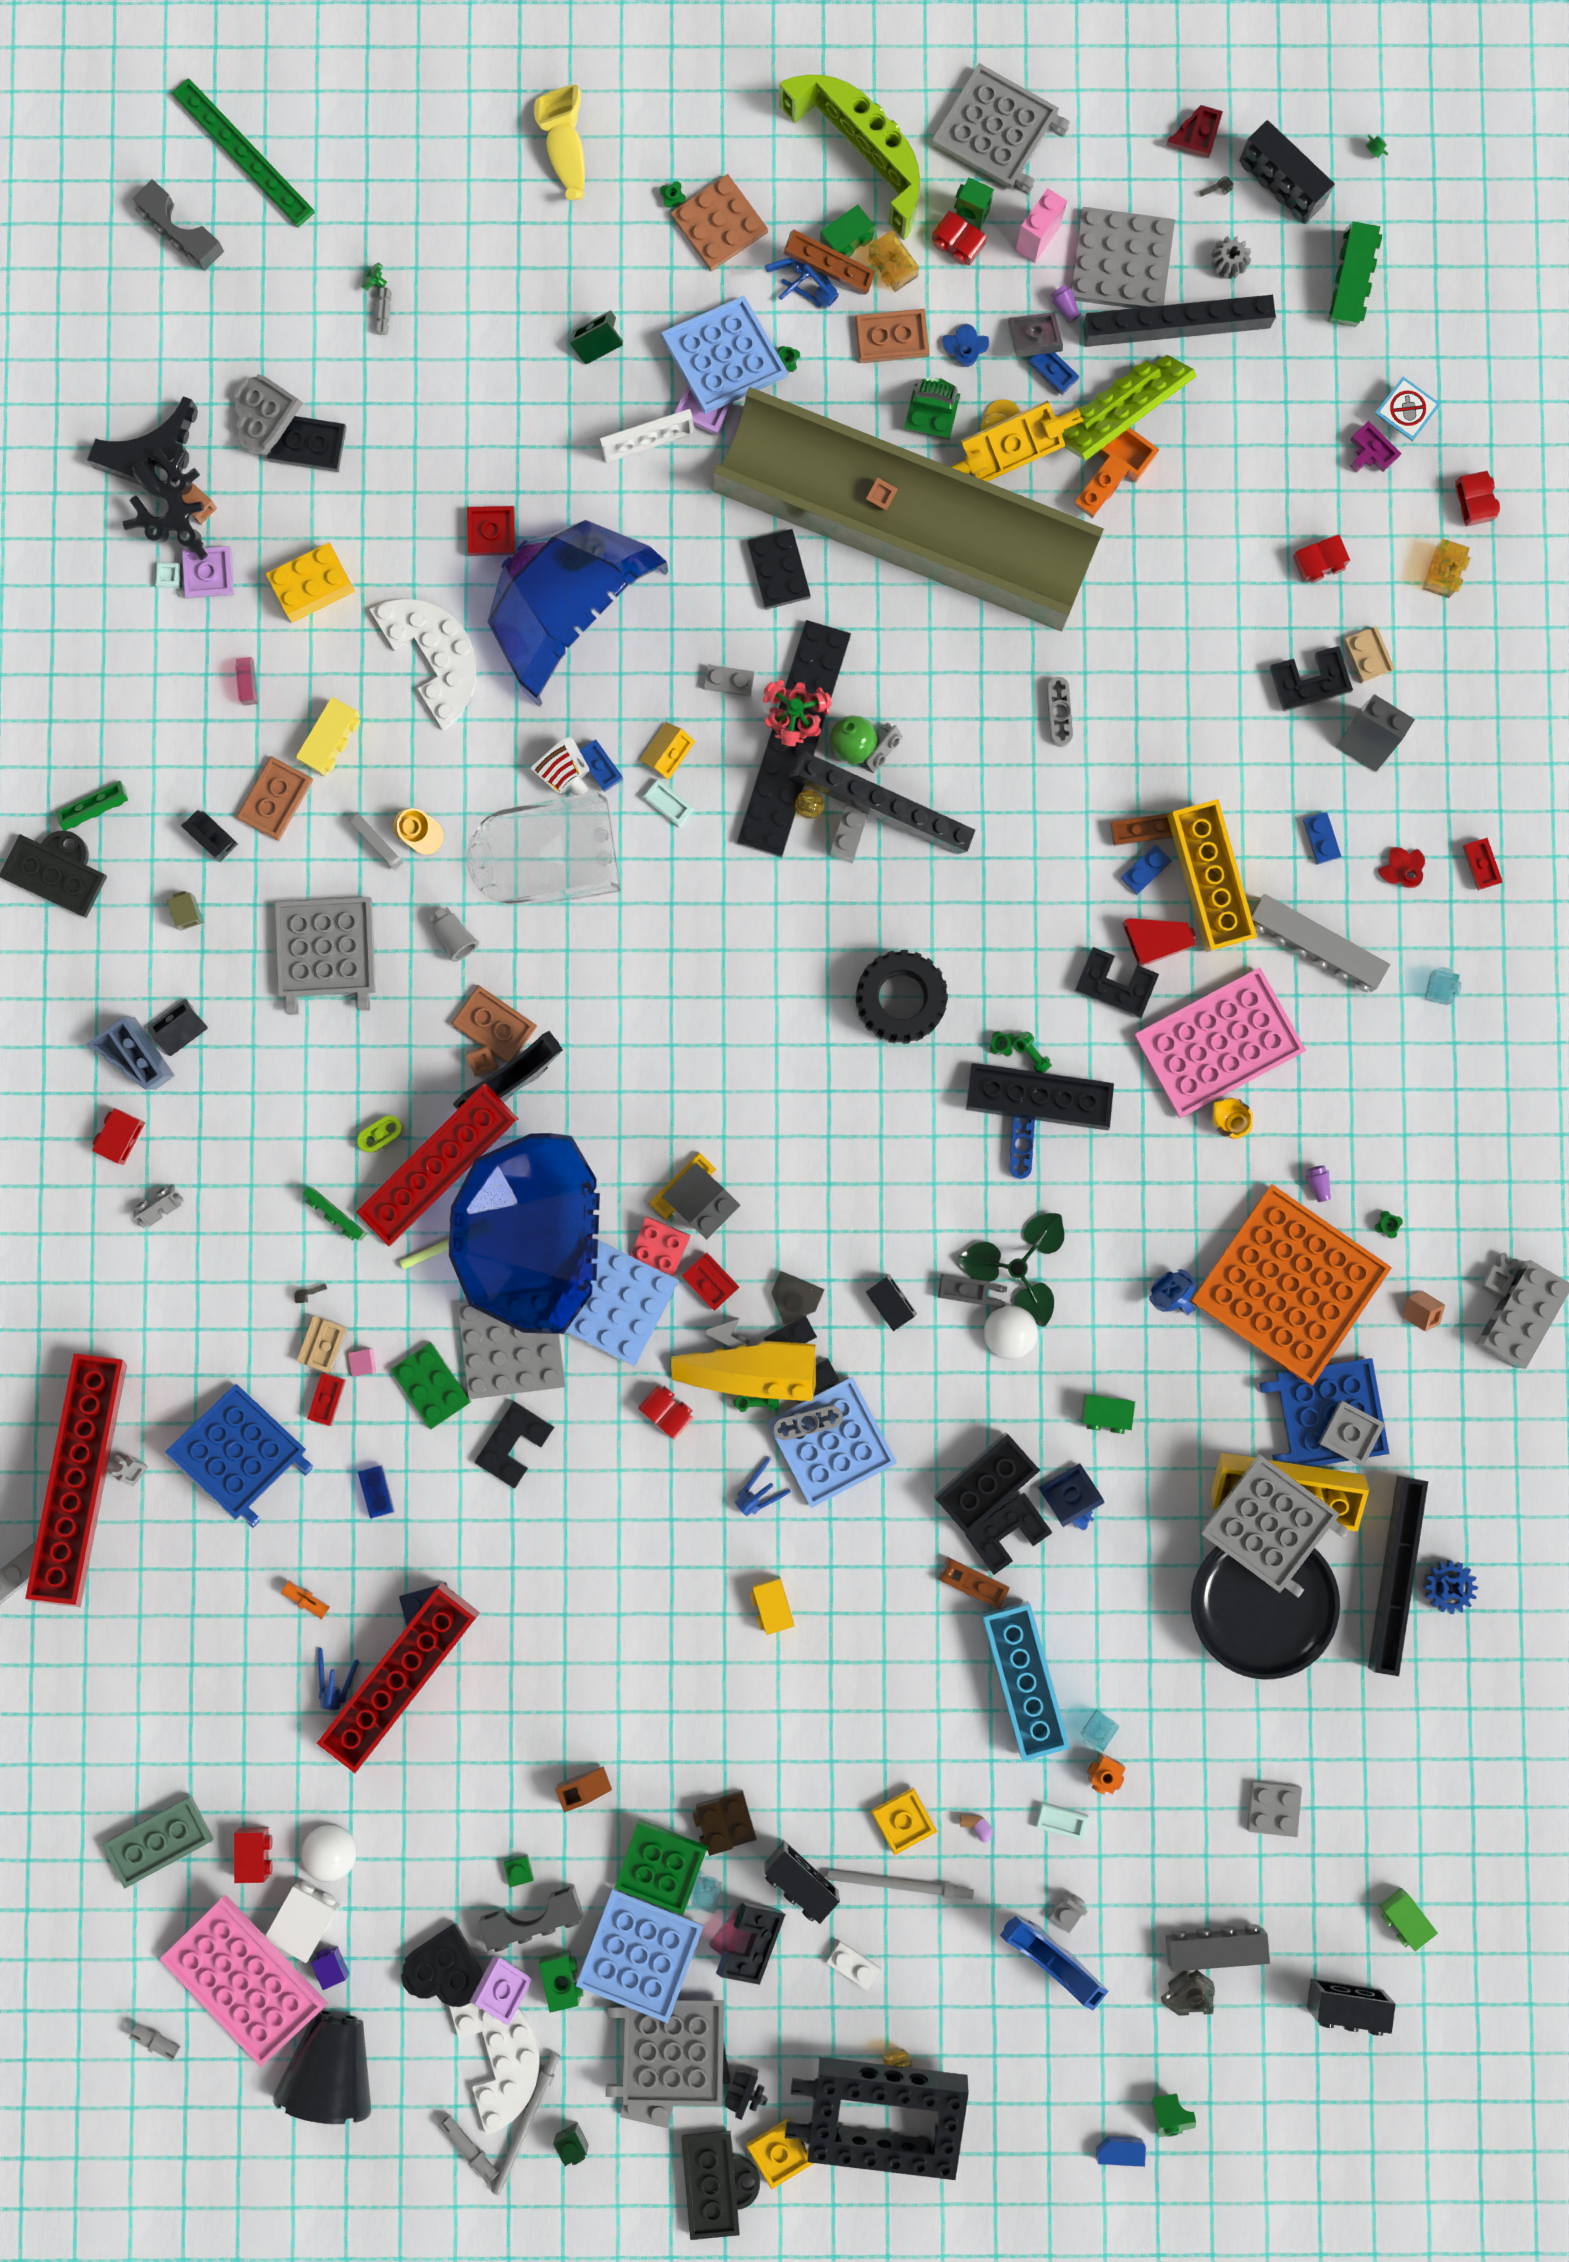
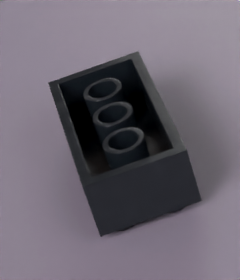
(1286, 172)
(986, 1483)

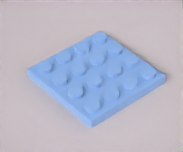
(724, 354)
(622, 1305)
(839, 1456)
(640, 1955)

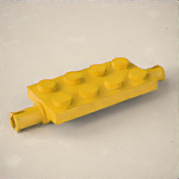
(1015, 441)

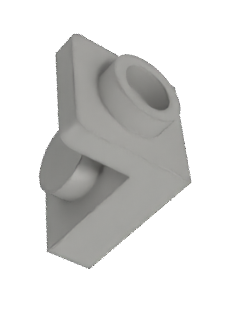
(1068, 1911)

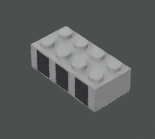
(1524, 1314)

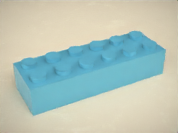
(1025, 1681)

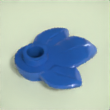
(965, 342)

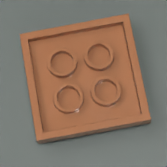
(719, 222)

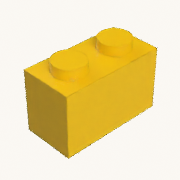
(773, 1606)

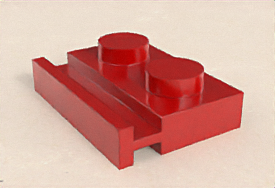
(710, 1281)

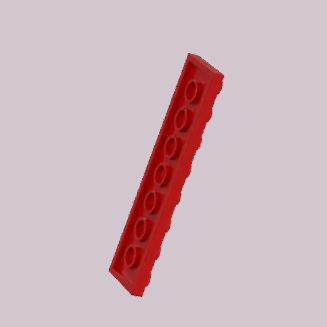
(437, 1165)

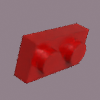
(1482, 864)
(326, 1399)

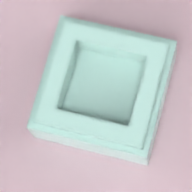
(168, 575)

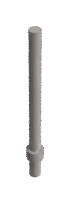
(948, 1890)
(545, 2079)

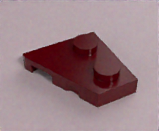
(1197, 132)

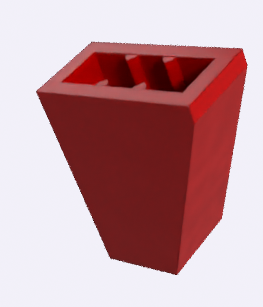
(1157, 939)

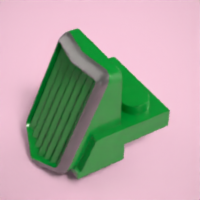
(933, 408)

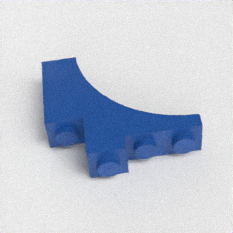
(1055, 1960)

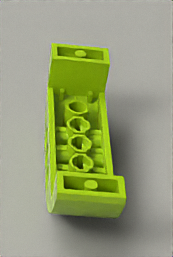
(867, 130)

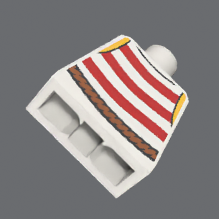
(563, 767)

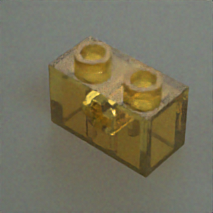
(891, 249)
(1438, 579)

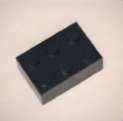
(801, 1883)
(1351, 2007)

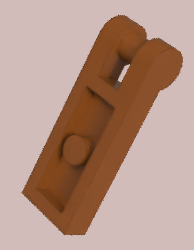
(974, 1583)

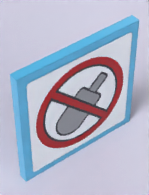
(1407, 408)

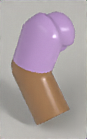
(979, 1824)

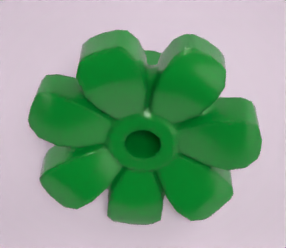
(374, 277)

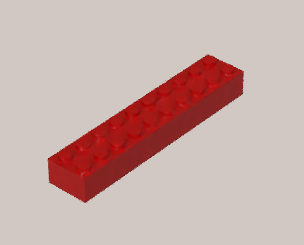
(76, 1481)

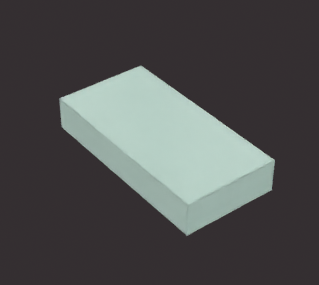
(668, 802)
(1061, 1821)

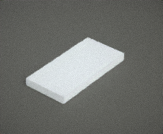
(647, 436)

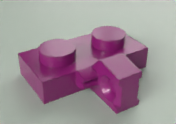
(1373, 449)

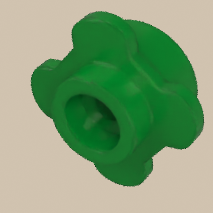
(1376, 146)
(672, 201)
(792, 354)
(996, 1046)
(1382, 1226)

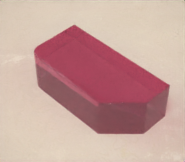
(246, 681)
(728, 1936)

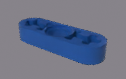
(1030, 1138)

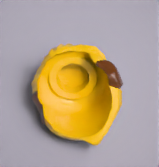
(1232, 1118)

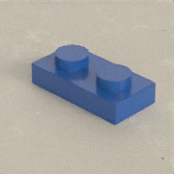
(1054, 371)
(601, 766)
(1322, 838)
(1146, 869)

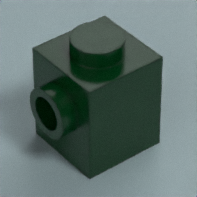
(571, 2145)

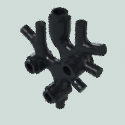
(178, 510)

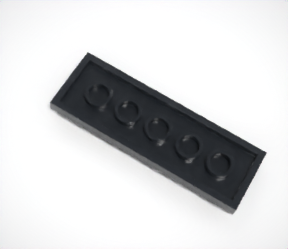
(1040, 1096)

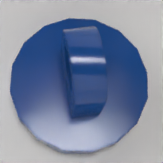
(1173, 1292)

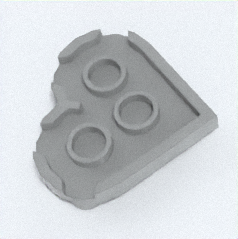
(263, 412)

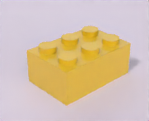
(310, 582)

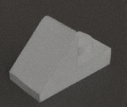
(723, 1334)

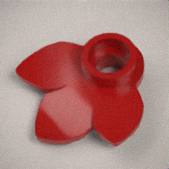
(1401, 864)

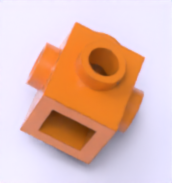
(1103, 1766)

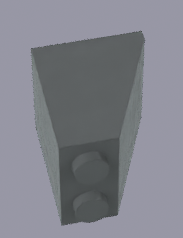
(1375, 732)
(701, 1201)

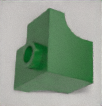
(1170, 2116)

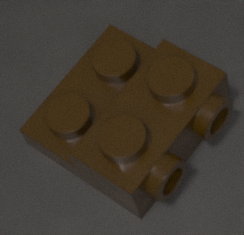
(724, 1822)

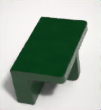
(596, 338)

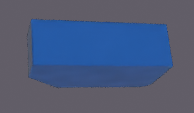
(1121, 2151)

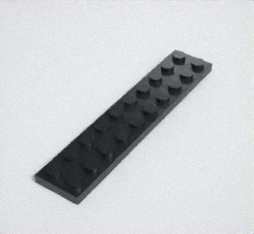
(774, 793)

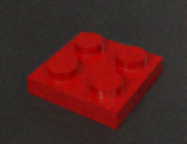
(491, 530)

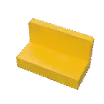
(667, 750)

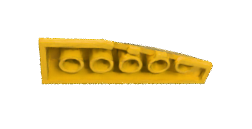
(758, 1371)

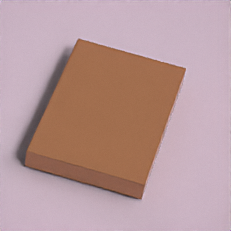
(892, 336)
(274, 798)
(494, 1023)

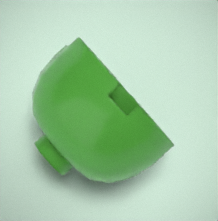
(853, 739)

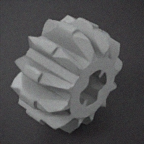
(1237, 251)

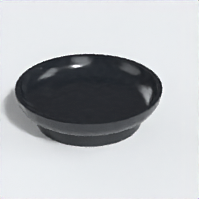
(1254, 1625)

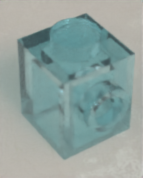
(1443, 986)
(1099, 1731)
(706, 1894)

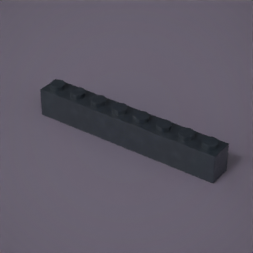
(1179, 320)
(882, 803)
(1398, 1575)

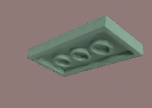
(157, 1842)

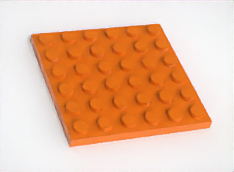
(1291, 1284)

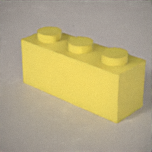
(328, 737)

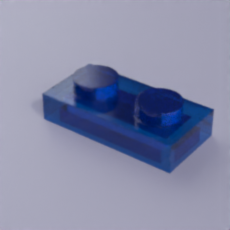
(376, 1491)

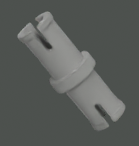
(154, 2042)

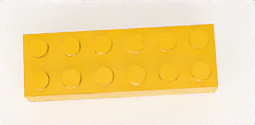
(1211, 875)
(1338, 1489)

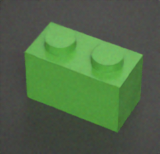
(1408, 1920)

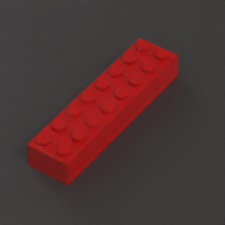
(398, 1678)

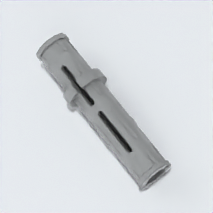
(469, 2150)

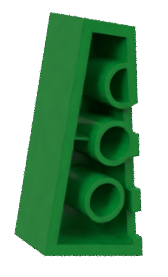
(1353, 276)

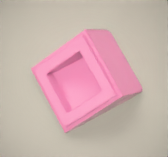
(362, 1362)

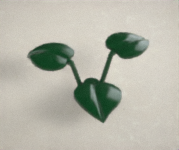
(983, 1259)

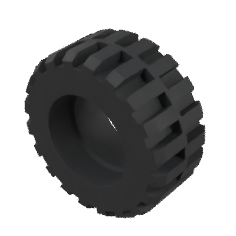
(909, 965)

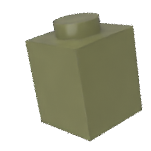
(185, 910)

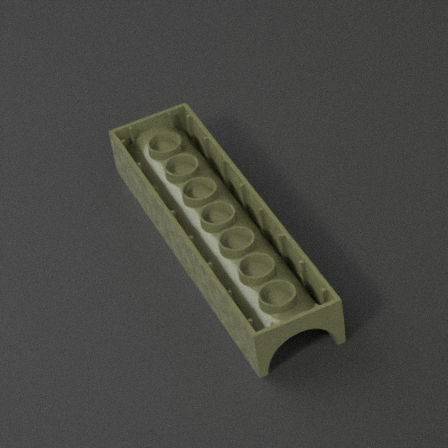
(936, 524)

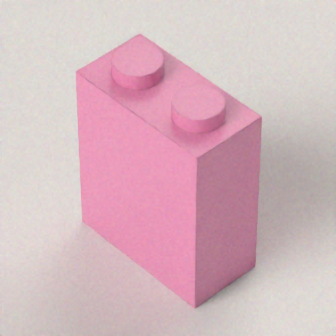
(1041, 225)

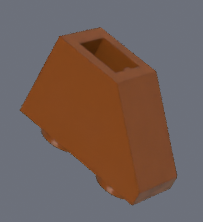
(583, 1789)

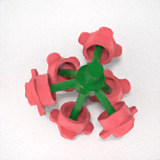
(798, 700)

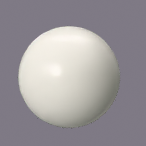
(1010, 1332)
(328, 1853)

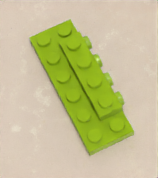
(1125, 404)

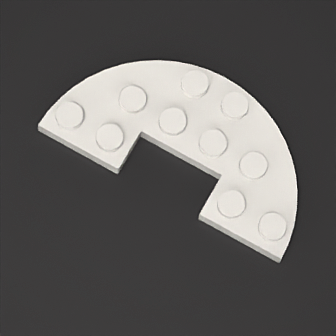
(443, 645)
(514, 2061)

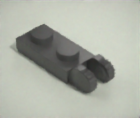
(968, 1290)

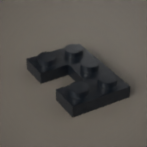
(1331, 683)
(1128, 999)
(802, 1332)
(495, 1454)
(1015, 1514)
(764, 1927)

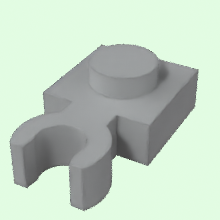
(1498, 1277)
(127, 1470)

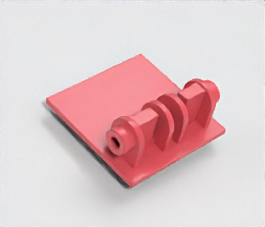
(660, 1246)

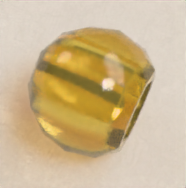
(809, 804)
(897, 2057)

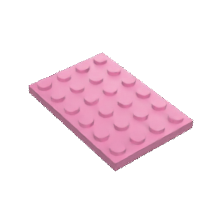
(1219, 1042)
(243, 1981)

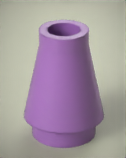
(1065, 303)
(1319, 1182)

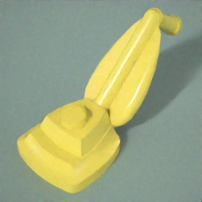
(559, 115)

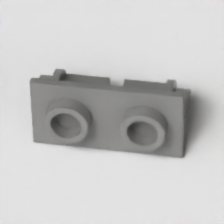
(888, 739)
(149, 1211)

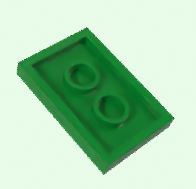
(431, 1385)

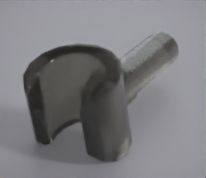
(1223, 184)
(301, 1296)

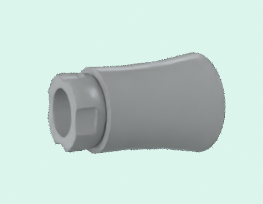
(453, 934)

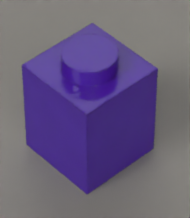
(329, 1967)

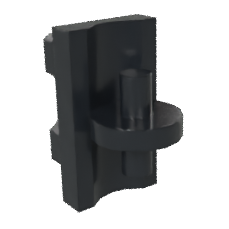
(747, 2081)

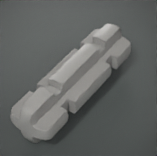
(383, 311)

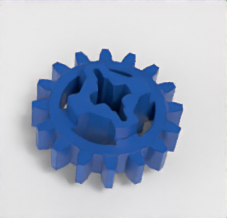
(1442, 1593)

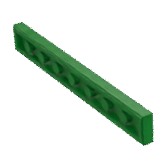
(243, 152)

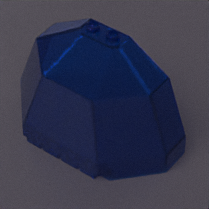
(555, 588)
(527, 1233)

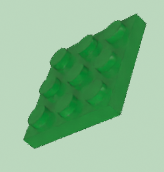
(661, 1867)

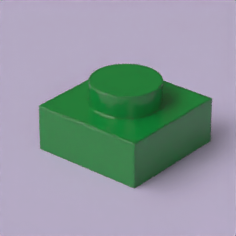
(518, 1871)

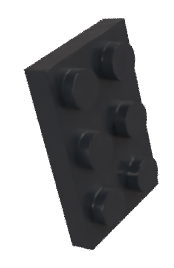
(310, 444)
(778, 569)

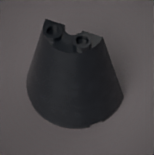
(327, 2073)

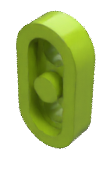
(380, 1133)

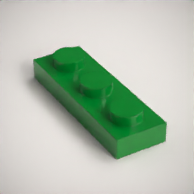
(92, 806)
(333, 1214)

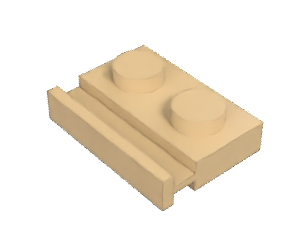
(1368, 654)
(322, 1344)

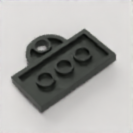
(55, 872)
(715, 2185)

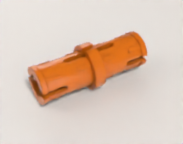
(305, 1600)

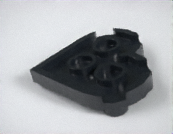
(443, 1969)

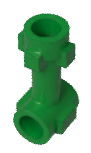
(1023, 1043)
(744, 1402)

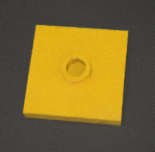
(904, 1821)
(778, 2156)

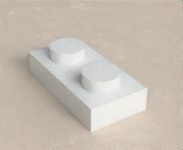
(853, 1965)

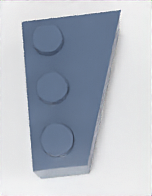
(133, 1052)

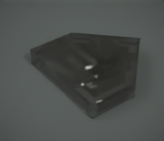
(795, 1297)
(1190, 1993)

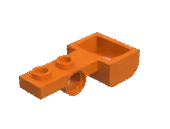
(1124, 456)

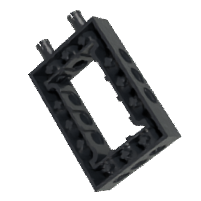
(884, 2086)

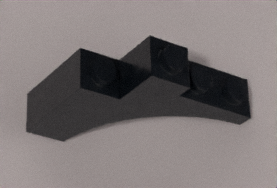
(120, 456)
(520, 1071)

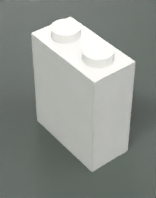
(302, 1921)

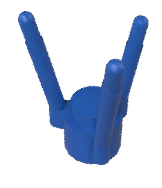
(797, 267)
(825, 293)
(748, 1501)
(330, 1695)

